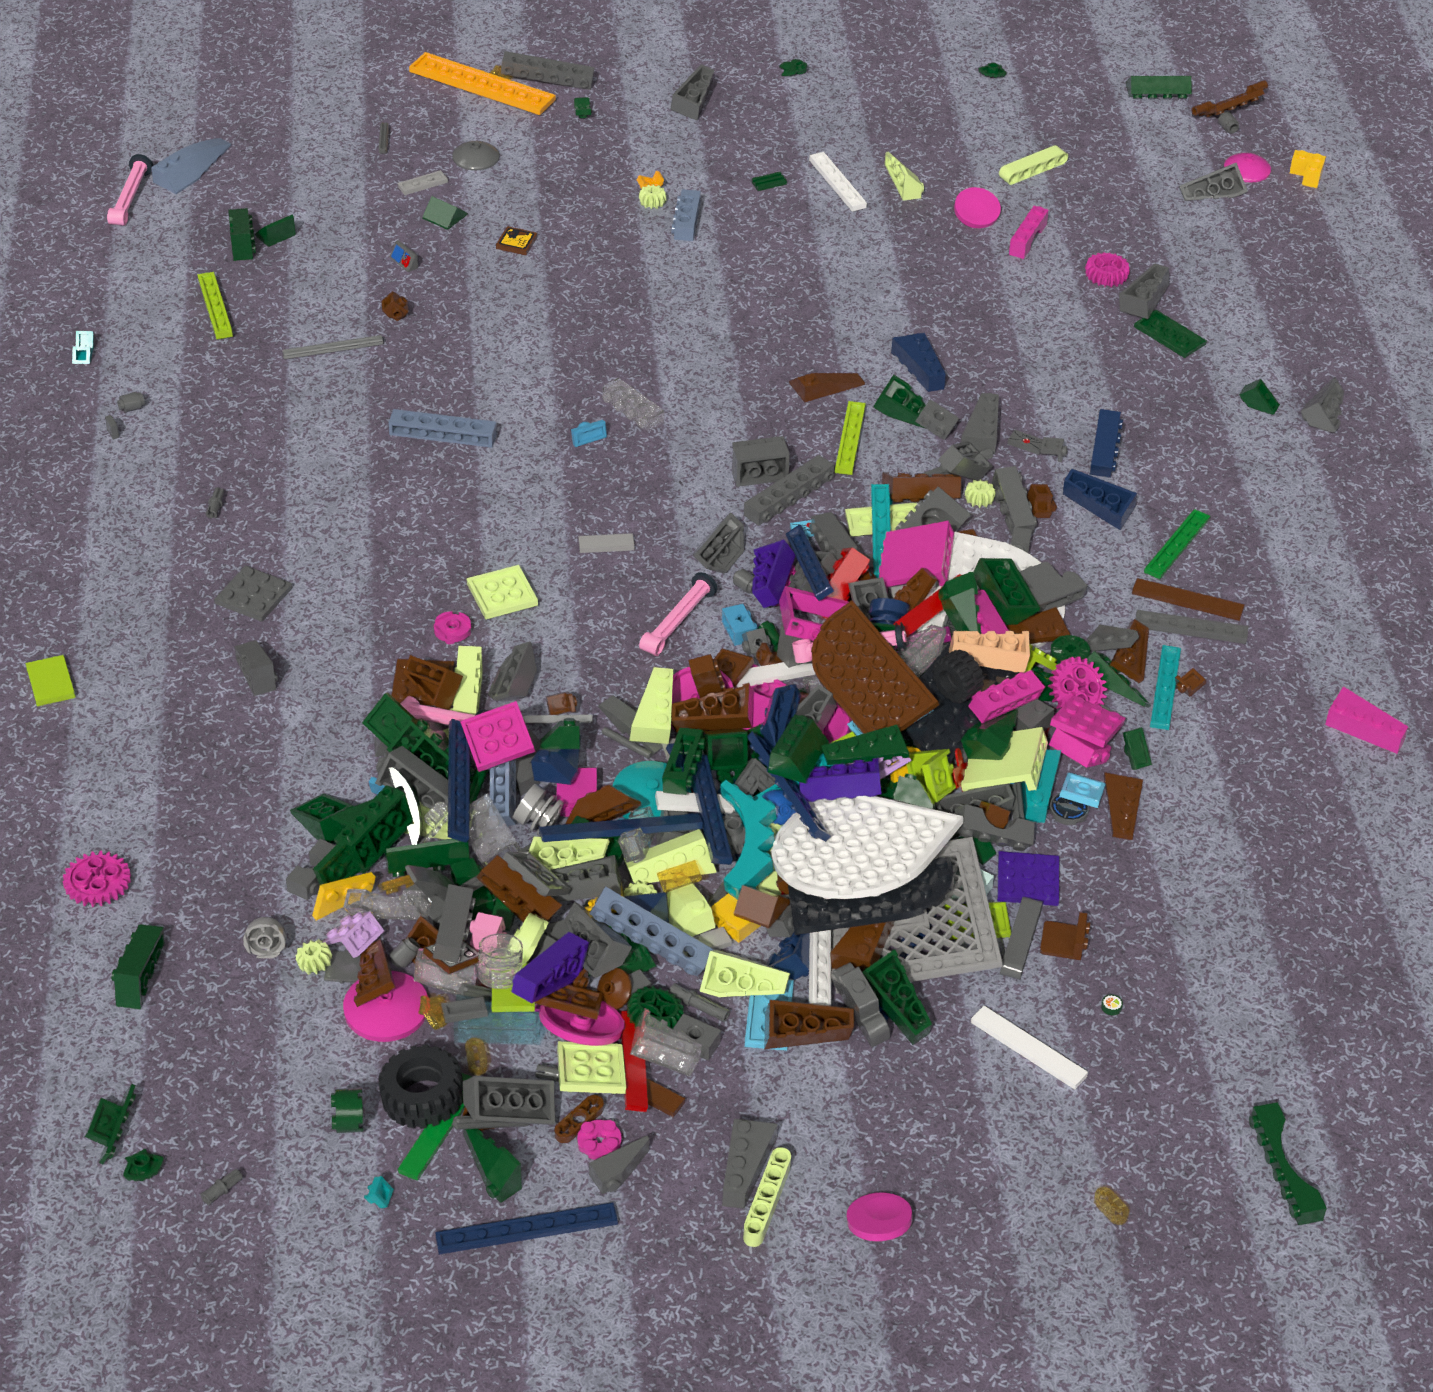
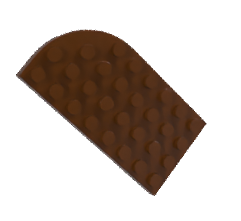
(867, 673)

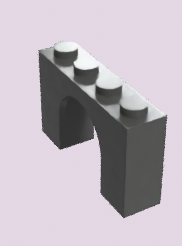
(938, 506)

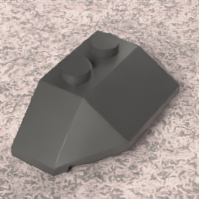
(722, 545)
(514, 674)

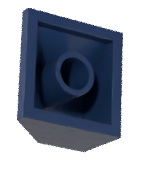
(653, 903)

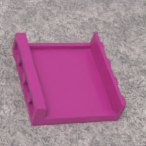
(914, 549)

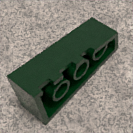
(898, 997)

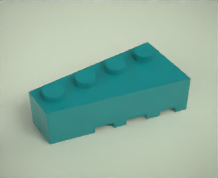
(1037, 801)

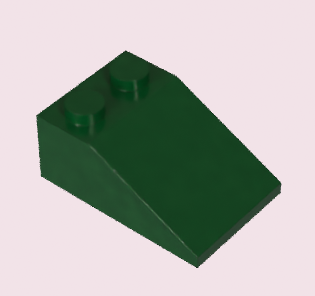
(316, 816)

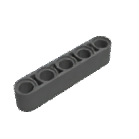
(1021, 938)

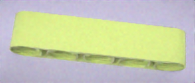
(1033, 164)
(767, 1197)

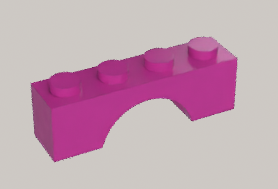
(1023, 237)

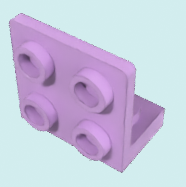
(355, 932)

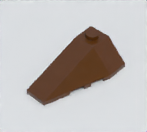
(824, 384)

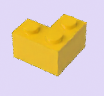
(1309, 166)

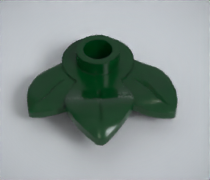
(796, 66)

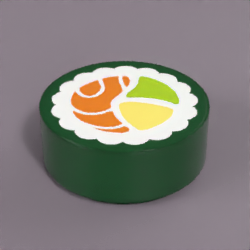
(1111, 1005)

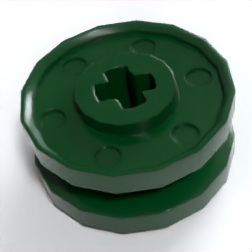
(1069, 646)

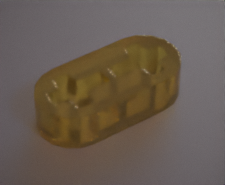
(472, 1057)
(1109, 1207)

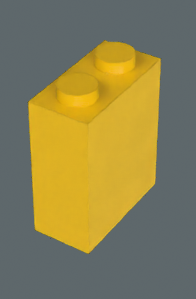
(724, 917)

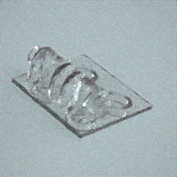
(435, 818)

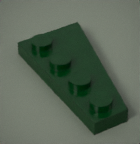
(875, 744)

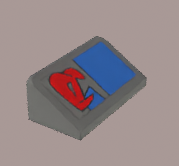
(404, 257)

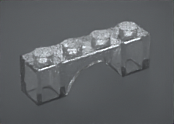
(636, 843)
(406, 906)

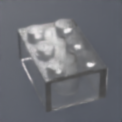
(489, 831)

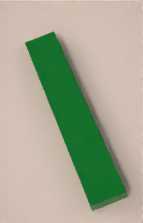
(1176, 544)
(428, 1145)

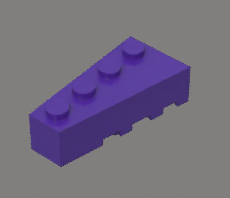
(771, 572)
(843, 781)
(551, 969)

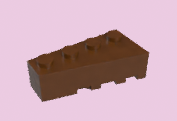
(716, 711)
(515, 892)
(861, 945)
(805, 1024)

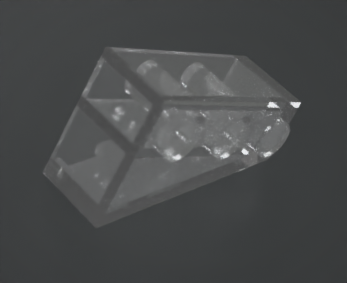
(434, 976)
(664, 1046)

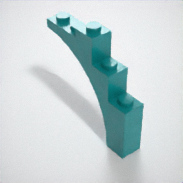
(756, 816)

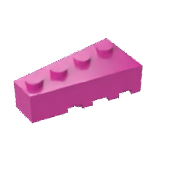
(988, 615)
(1365, 721)

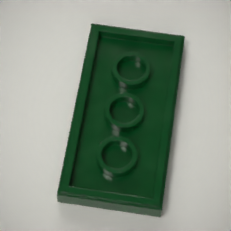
(1170, 334)

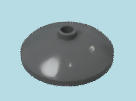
(475, 155)

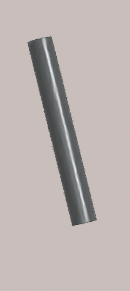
(627, 743)

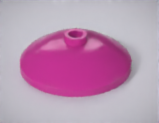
(1251, 166)

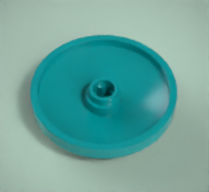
(641, 782)

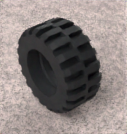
(422, 1107)

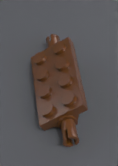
(1252, 94)

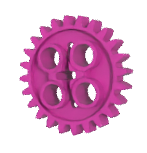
(1066, 674)
(96, 878)

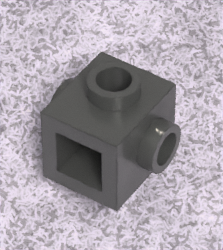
(752, 641)

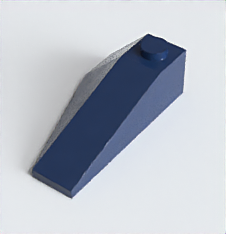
(556, 765)
(792, 956)

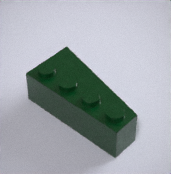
(241, 234)
(137, 965)

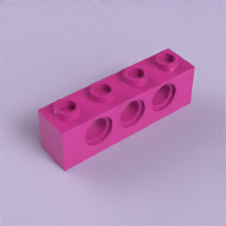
(1006, 696)

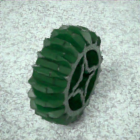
(659, 1003)

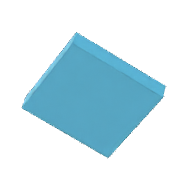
(1082, 790)

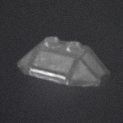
(923, 648)

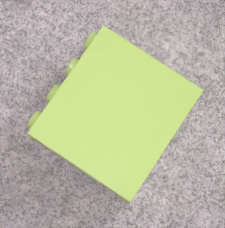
(1019, 764)

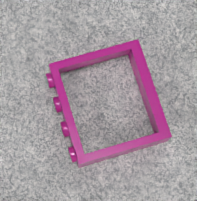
(806, 602)

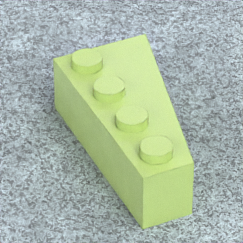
(470, 667)
(654, 712)
(671, 854)

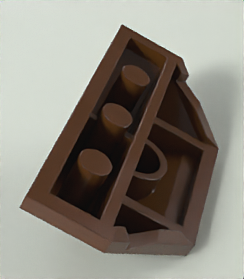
(604, 805)

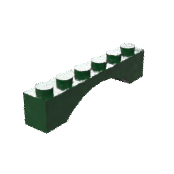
(1303, 1200)

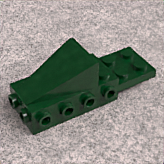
(399, 728)
(364, 835)

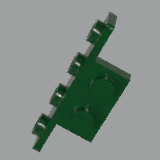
(106, 1122)

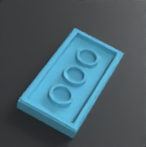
(756, 1016)

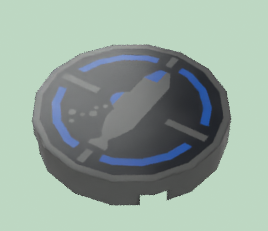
(1068, 811)

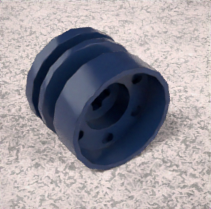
(887, 610)

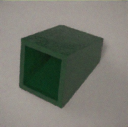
(726, 748)

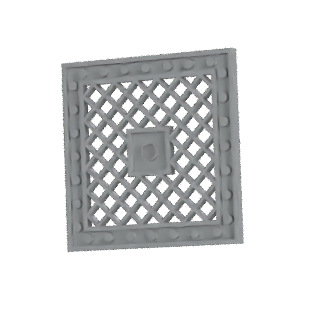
(948, 963)

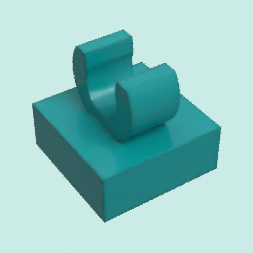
(379, 1192)

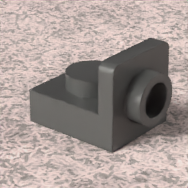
(1054, 446)

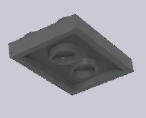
(536, 873)

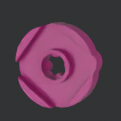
(452, 635)
(598, 1128)

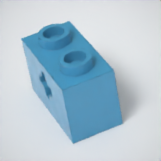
(737, 622)

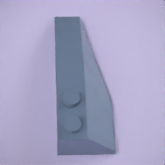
(188, 164)

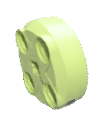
(530, 934)

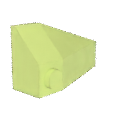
(904, 179)
(567, 852)
(689, 910)
(738, 976)

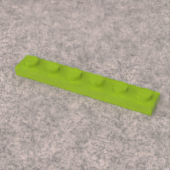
(215, 305)
(850, 438)

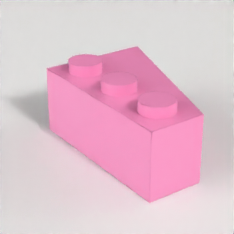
(484, 926)

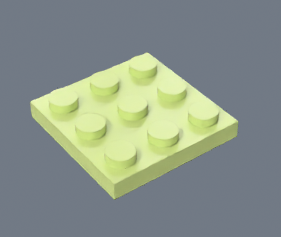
(502, 592)
(591, 1068)

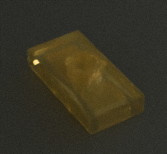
(679, 876)

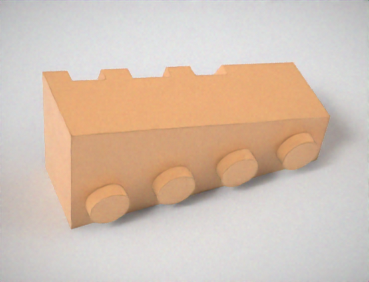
(994, 650)

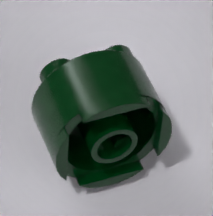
(348, 1110)

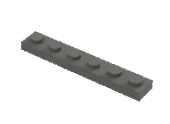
(1193, 626)

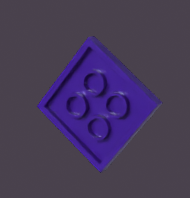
(1028, 876)

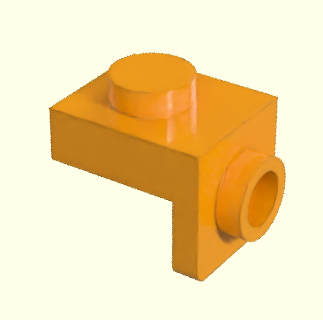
(657, 180)

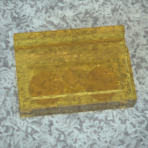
(392, 885)

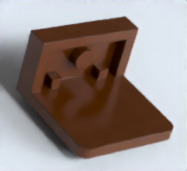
(1065, 939)

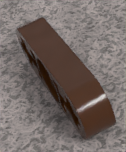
(581, 1110)

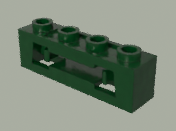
(673, 778)

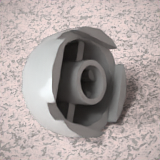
(265, 934)

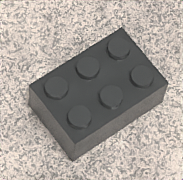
(760, 463)

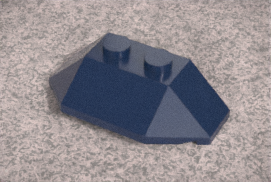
(779, 713)

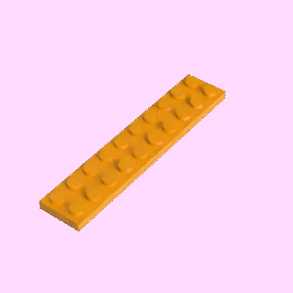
(482, 83)

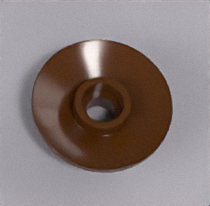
(615, 988)

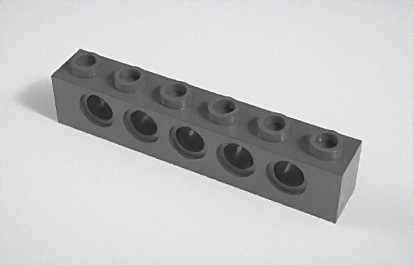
(547, 70)
(788, 490)

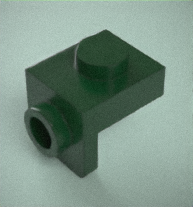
(582, 107)

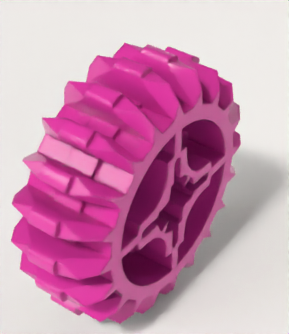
(1107, 269)

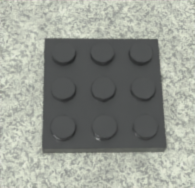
(253, 593)

